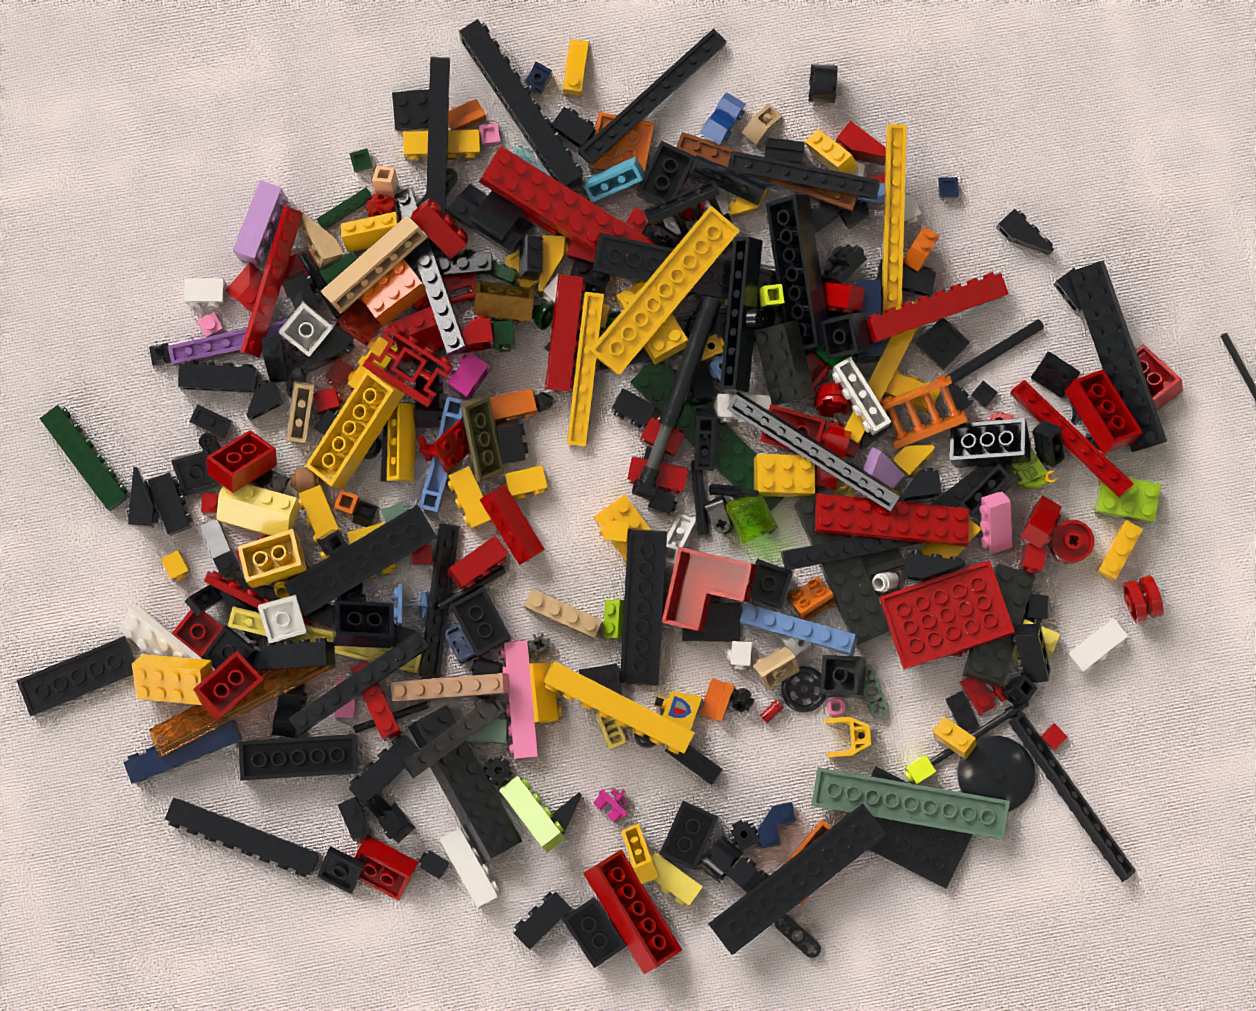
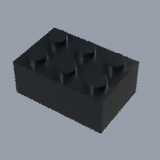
(665, 174)
(480, 622)
(363, 624)
(688, 835)
(594, 932)

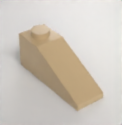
(320, 243)

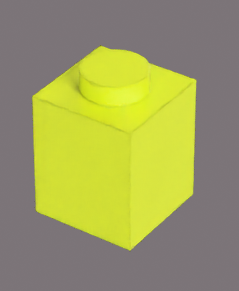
(771, 295)
(919, 770)

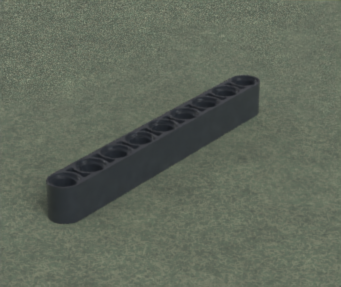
(438, 130)

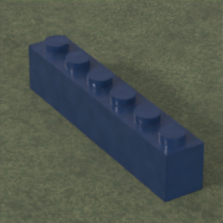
(151, 764)

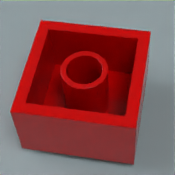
(197, 631)

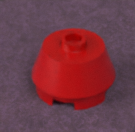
(831, 400)

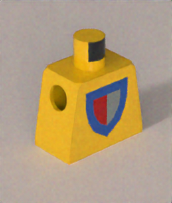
(679, 708)

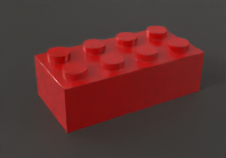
(1103, 411)

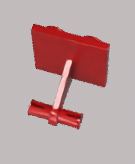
(449, 447)

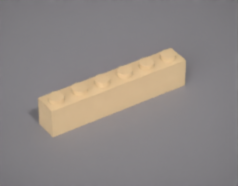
(373, 264)

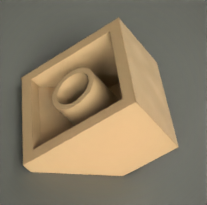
(776, 667)

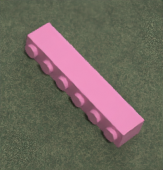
(520, 700)

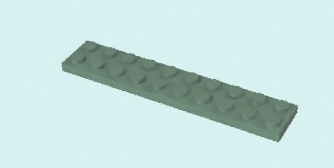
(911, 803)

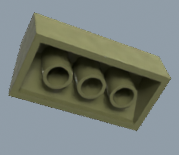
(482, 437)

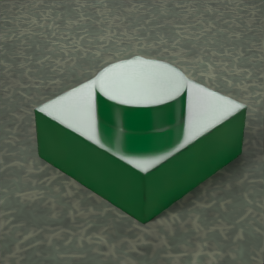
(361, 160)

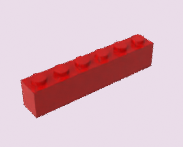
(563, 332)

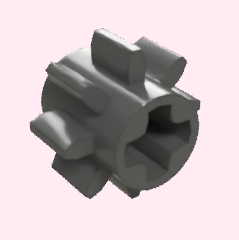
(536, 639)

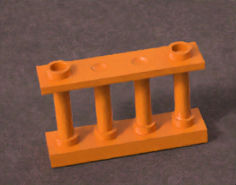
(937, 423)

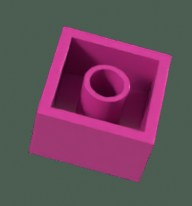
(468, 376)

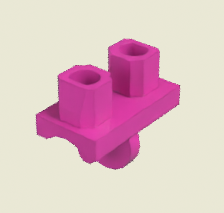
(617, 811)

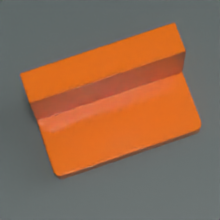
(466, 115)
(716, 700)

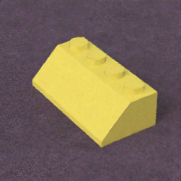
(258, 509)

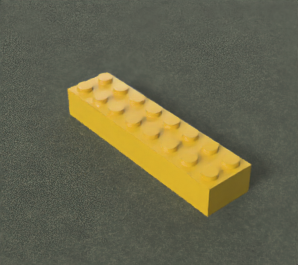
(619, 707)

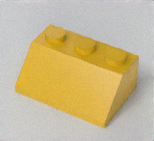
(544, 700)

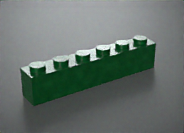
(84, 458)

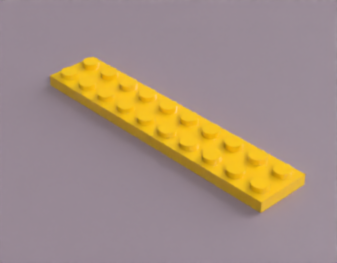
(664, 290)

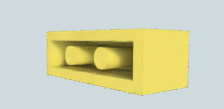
(675, 881)

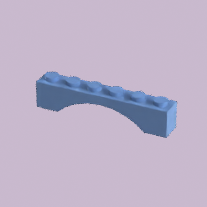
(437, 477)
(800, 629)

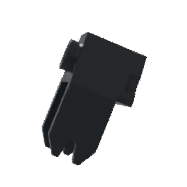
(391, 818)

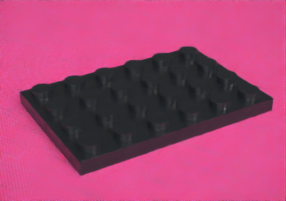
(920, 848)

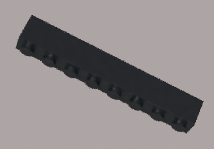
(741, 298)
(242, 836)

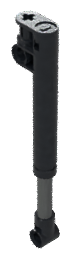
(700, 328)

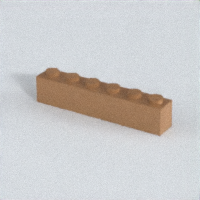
(450, 687)

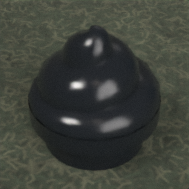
(543, 401)

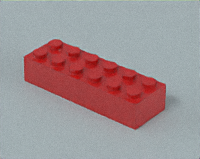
(632, 912)

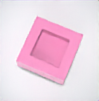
(489, 134)
(210, 324)

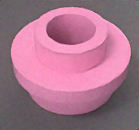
(831, 711)

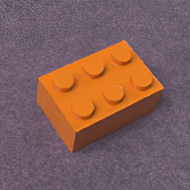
(394, 293)

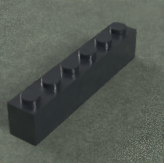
(292, 655)

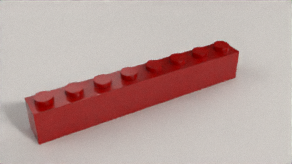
(936, 307)

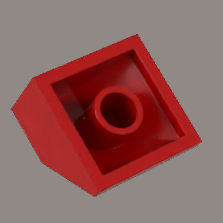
(246, 286)

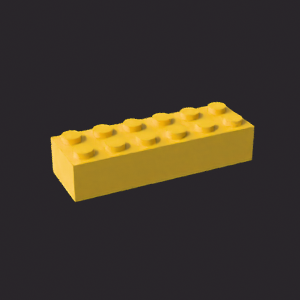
(354, 430)

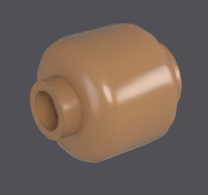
(304, 479)

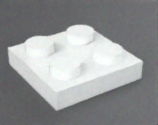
(282, 618)

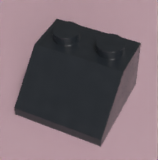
(923, 486)

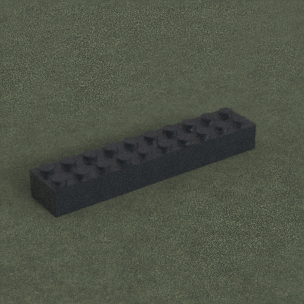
(520, 105)

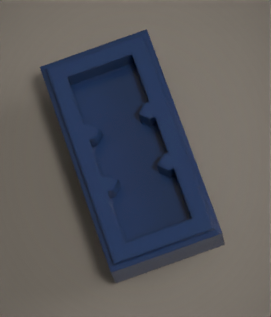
(459, 644)

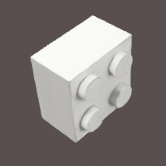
(305, 329)

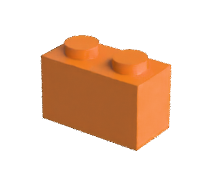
(920, 248)

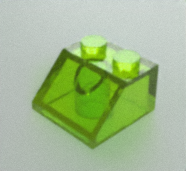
(751, 517)

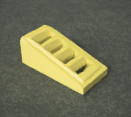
(604, 729)

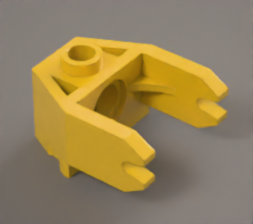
(855, 728)

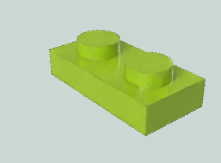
(613, 619)

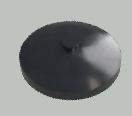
(997, 770)

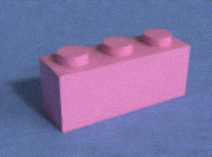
(996, 522)

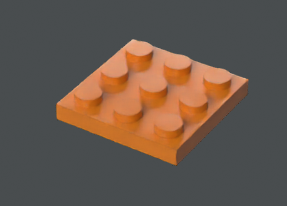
(633, 144)

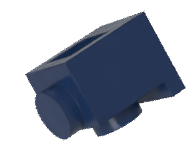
(545, 74)

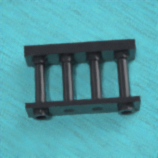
(681, 202)

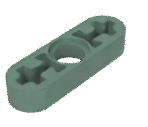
(872, 676)

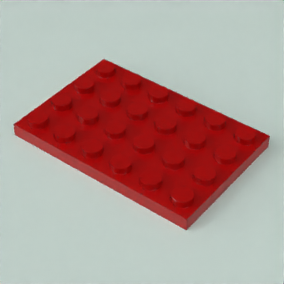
(947, 615)

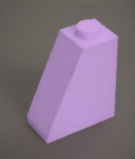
(882, 468)

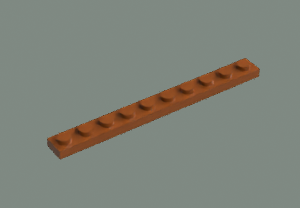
(721, 155)

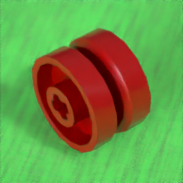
(1081, 536)
(1143, 598)

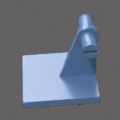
(397, 596)

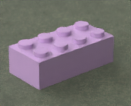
(259, 223)

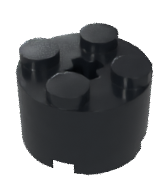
(822, 83)
(720, 859)

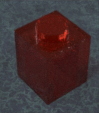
(338, 374)

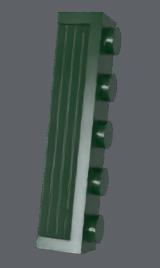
(344, 209)
(500, 270)

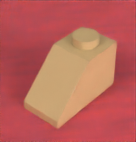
(761, 124)

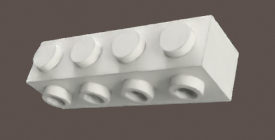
(861, 396)

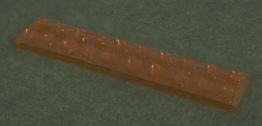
(197, 721)

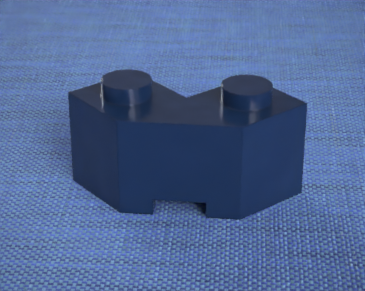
(768, 829)

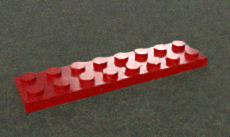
(905, 521)

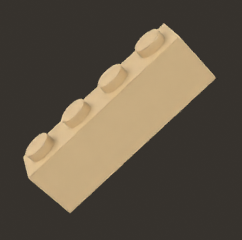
(563, 613)

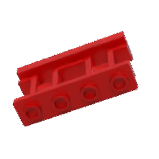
(399, 380)

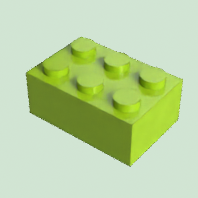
(1135, 505)

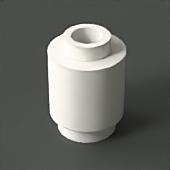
(885, 581)

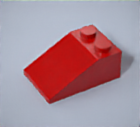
(861, 145)
(1161, 380)
(806, 423)

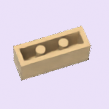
(299, 412)

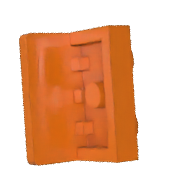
(811, 598)

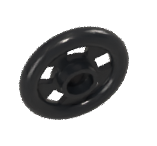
(797, 705)

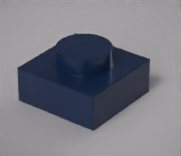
(948, 187)

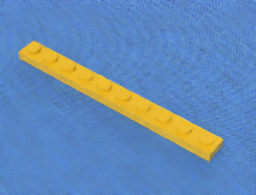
(893, 216)

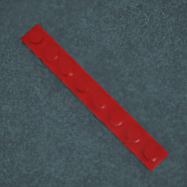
(271, 281)
(1073, 439)

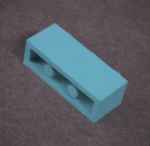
(614, 179)

